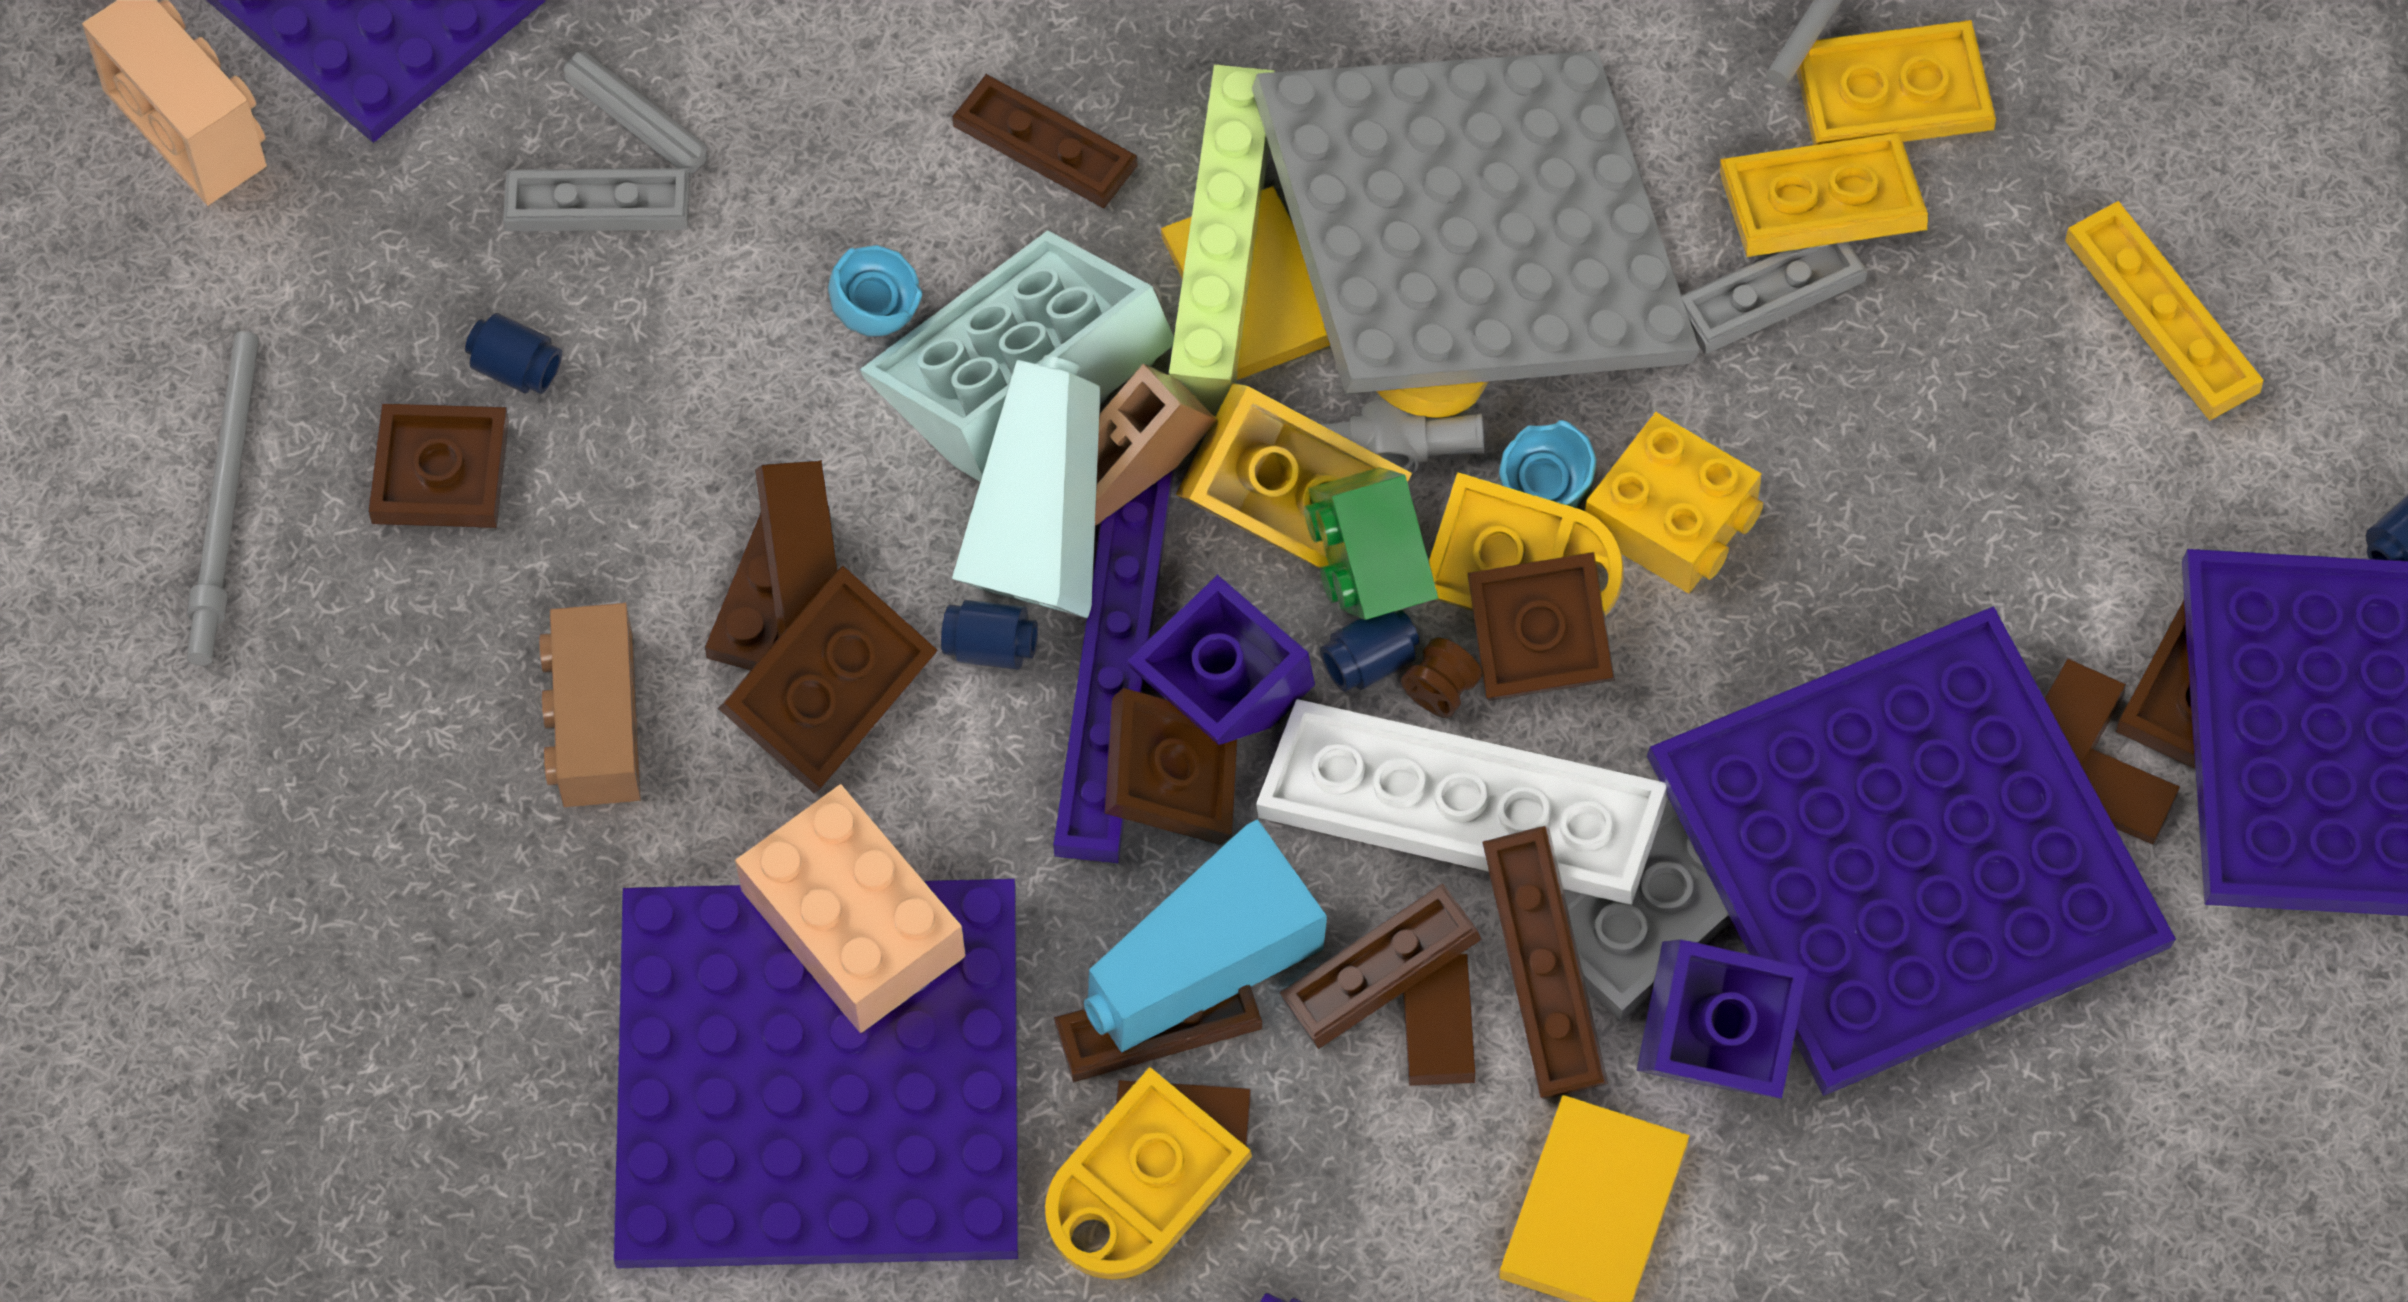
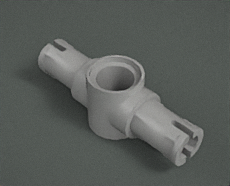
(1409, 437)

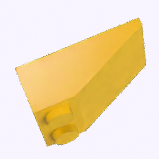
(1260, 467)

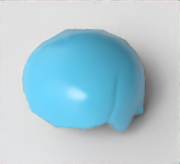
(874, 290)
(1550, 463)

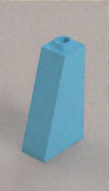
(1215, 933)

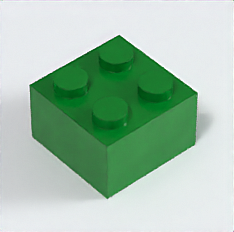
(1370, 543)

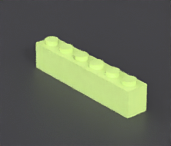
(1221, 239)

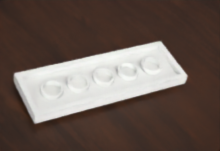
(1451, 792)

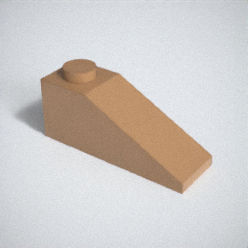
(1145, 436)

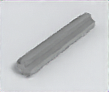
(635, 112)

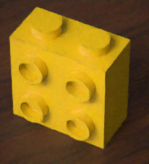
(1676, 502)

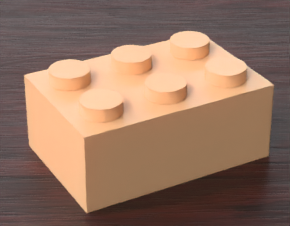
(177, 94)
(850, 908)

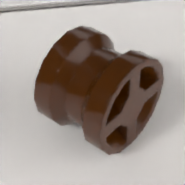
(1441, 677)

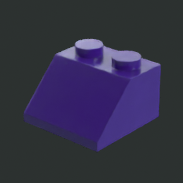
(1225, 664)
(1722, 1018)

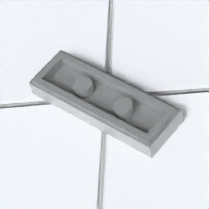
(597, 199)
(1770, 292)

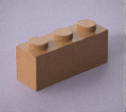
(591, 705)

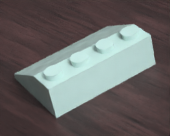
(1040, 302)

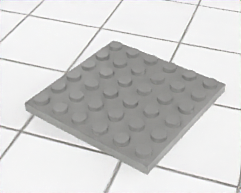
(1473, 221)

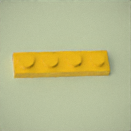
(2164, 310)

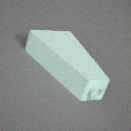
(1038, 493)

